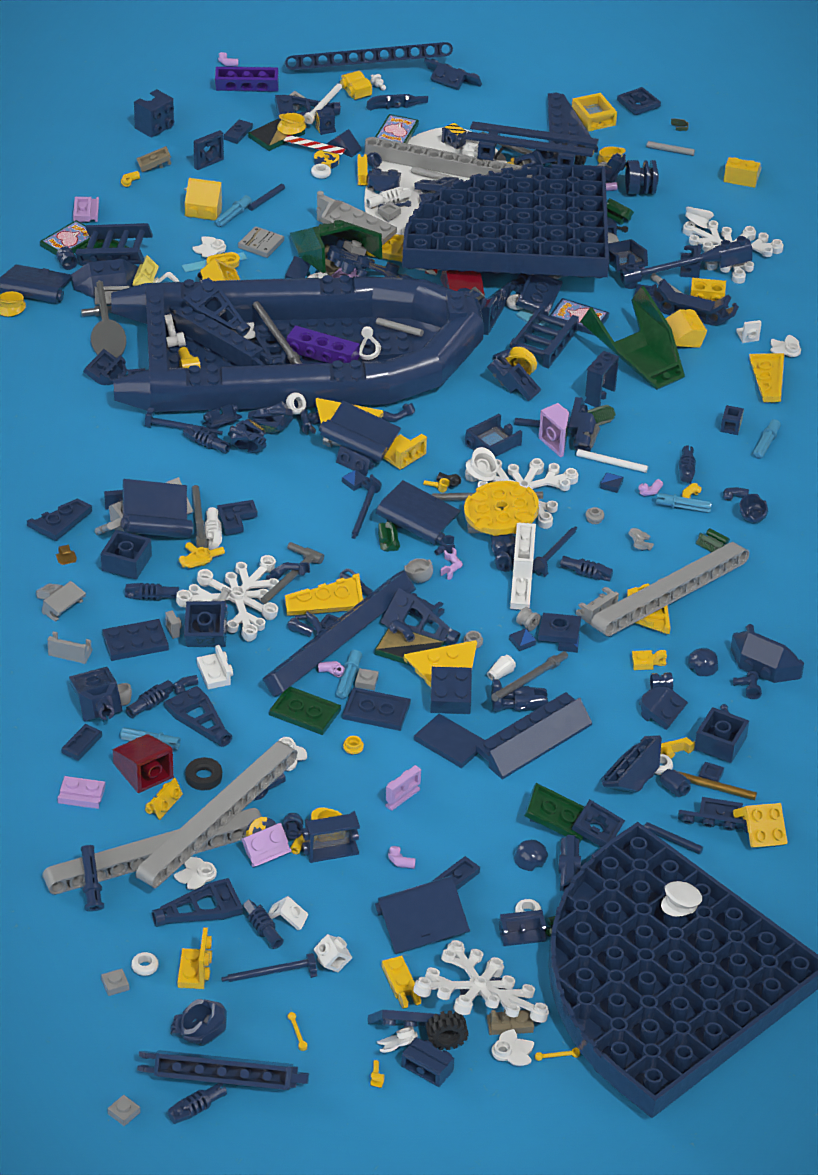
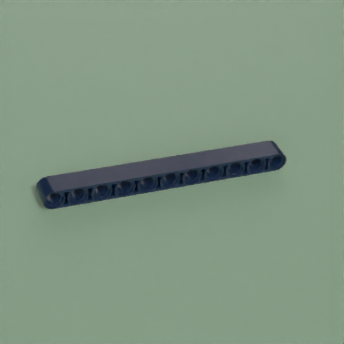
(376, 55)
(335, 634)

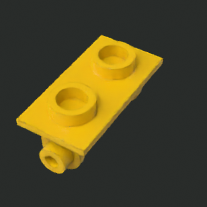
(165, 799)

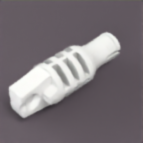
(393, 195)
(213, 529)

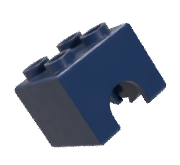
(154, 115)

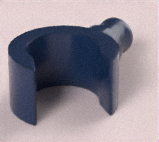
(447, 539)

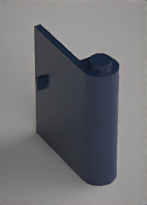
(35, 283)
(360, 431)
(155, 509)
(417, 512)
(423, 914)

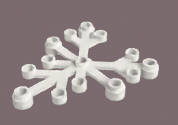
(749, 232)
(536, 467)
(238, 595)
(479, 985)

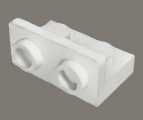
(215, 669)

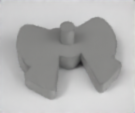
(639, 537)

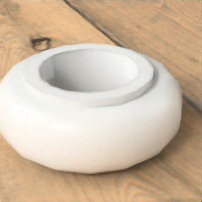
(321, 171)
(511, 302)
(301, 402)
(668, 764)
(527, 904)
(145, 970)

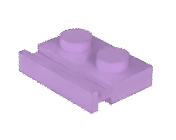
(86, 209)
(403, 787)
(81, 792)
(266, 844)

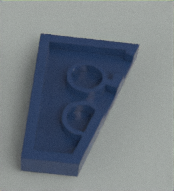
(62, 520)
(405, 1018)

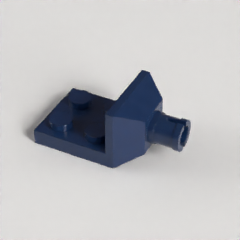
(97, 693)

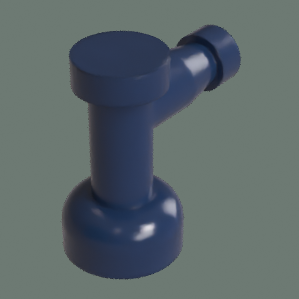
(753, 691)

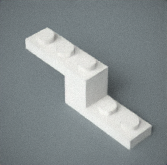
(523, 566)

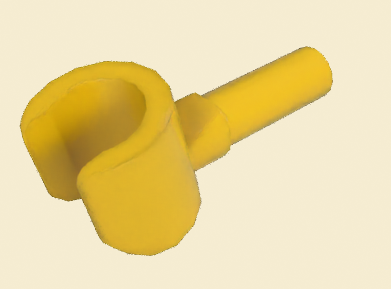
(441, 485)
(377, 1078)

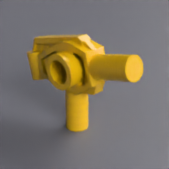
(199, 556)

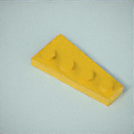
(769, 375)
(326, 598)

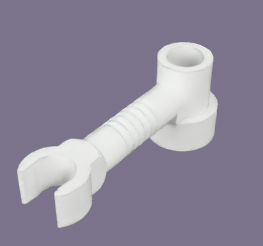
(174, 338)

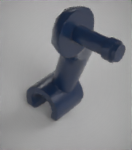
(408, 410)
(306, 425)
(277, 572)
(312, 619)

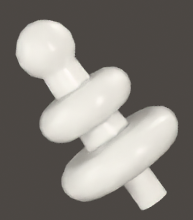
(377, 81)

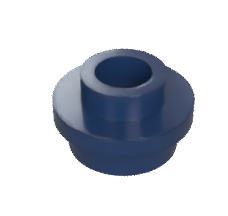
(374, 159)

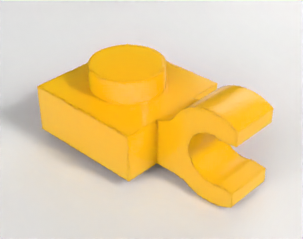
(645, 659)

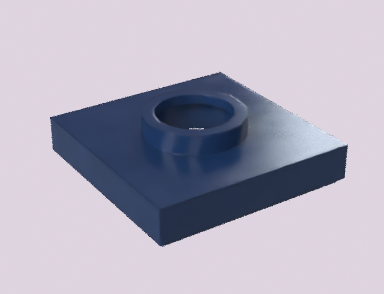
(639, 95)
(213, 155)
(565, 631)
(597, 814)

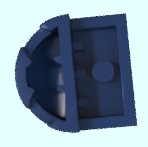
(383, 180)
(106, 368)
(661, 705)

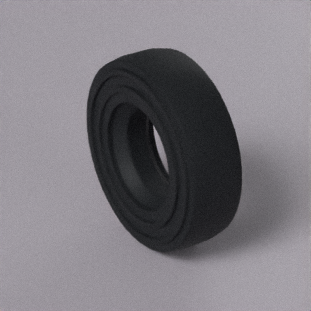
(204, 764)

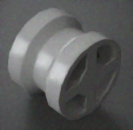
(528, 618)

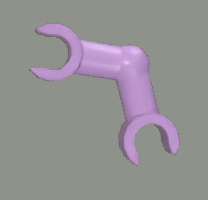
(452, 568)

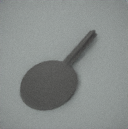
(107, 333)

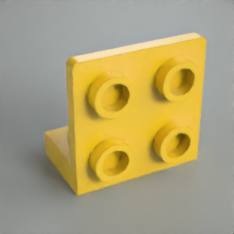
(405, 451)
(764, 824)
(194, 964)

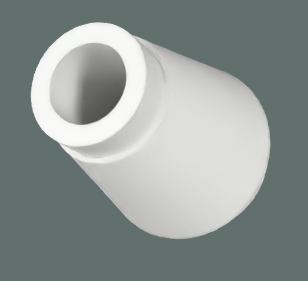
(503, 667)

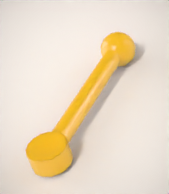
(302, 1044)
(575, 1053)

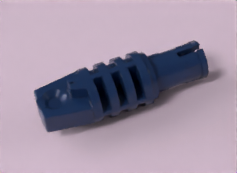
(206, 438)
(687, 464)
(587, 568)
(151, 591)
(150, 698)
(263, 923)
(195, 1103)

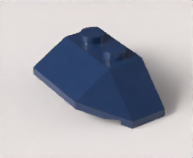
(111, 272)
(766, 657)
(635, 766)

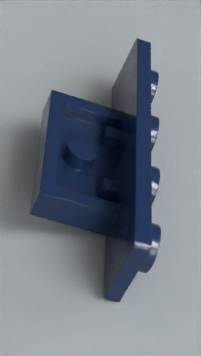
(449, 76)
(714, 813)

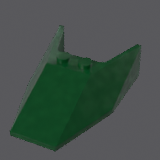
(312, 250)
(649, 351)

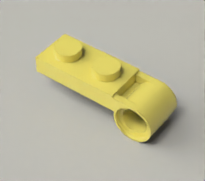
(146, 272)

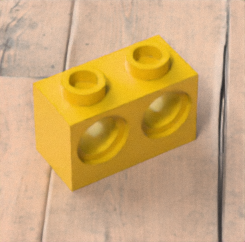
(708, 288)

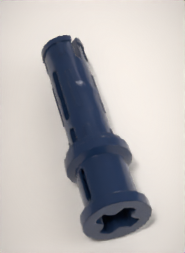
(92, 887)

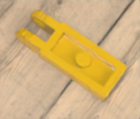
(400, 980)

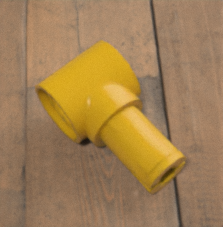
(186, 359)

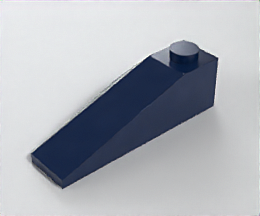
(494, 307)

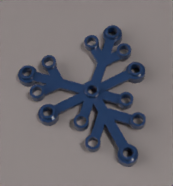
(351, 261)

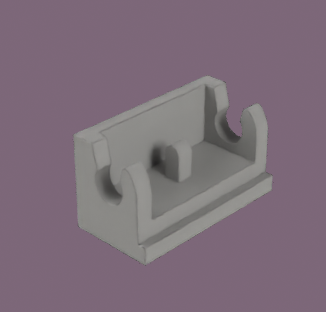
(62, 600)
(599, 604)
(69, 650)

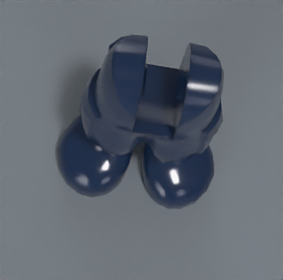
(503, 547)
(520, 699)

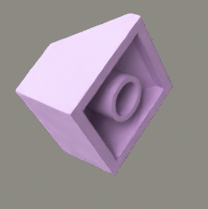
(554, 428)

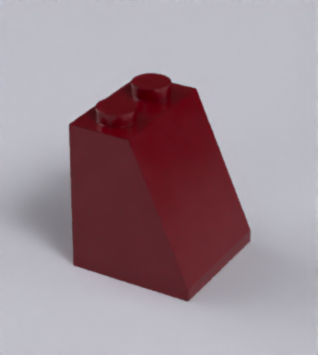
(455, 280)
(144, 762)

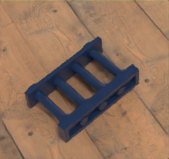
(110, 232)
(554, 346)

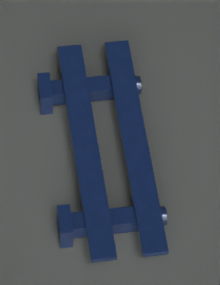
(566, 154)

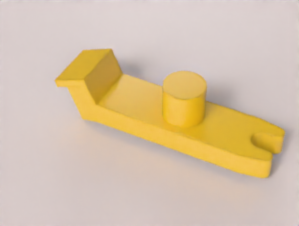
(362, 170)
(670, 747)

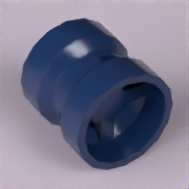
(67, 258)
(664, 680)
(294, 829)

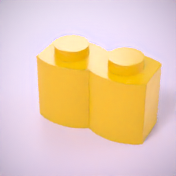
(356, 84)

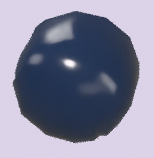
(753, 508)
(703, 661)
(530, 854)

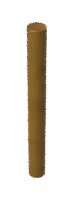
(720, 786)

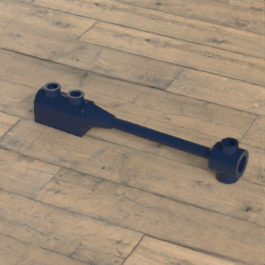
(725, 255)

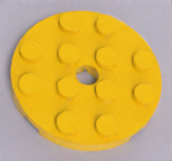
(483, 509)

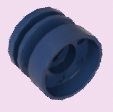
(644, 177)

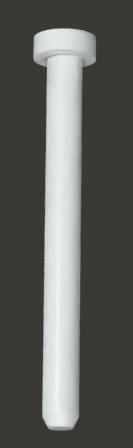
(310, 117)

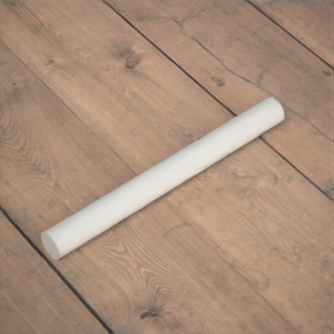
(613, 461)

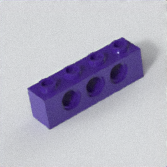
(247, 79)
(322, 346)

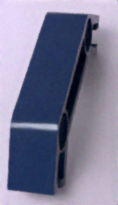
(708, 311)

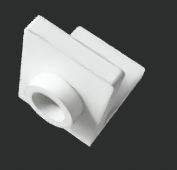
(750, 331)
(290, 911)

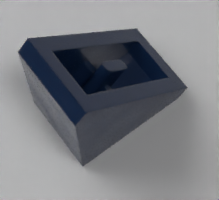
(348, 142)

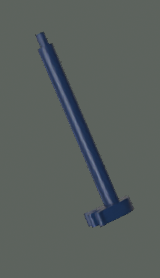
(149, 420)
(373, 486)
(540, 563)
(309, 962)

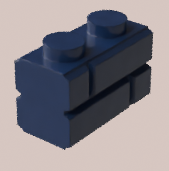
(428, 1061)

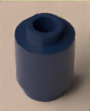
(675, 782)

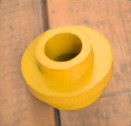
(353, 745)

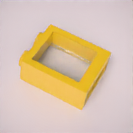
(594, 111)

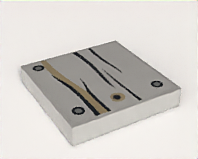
(261, 242)

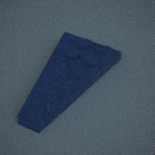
(564, 119)

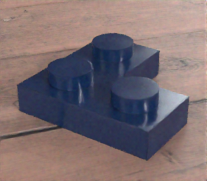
(434, 185)
(233, 513)

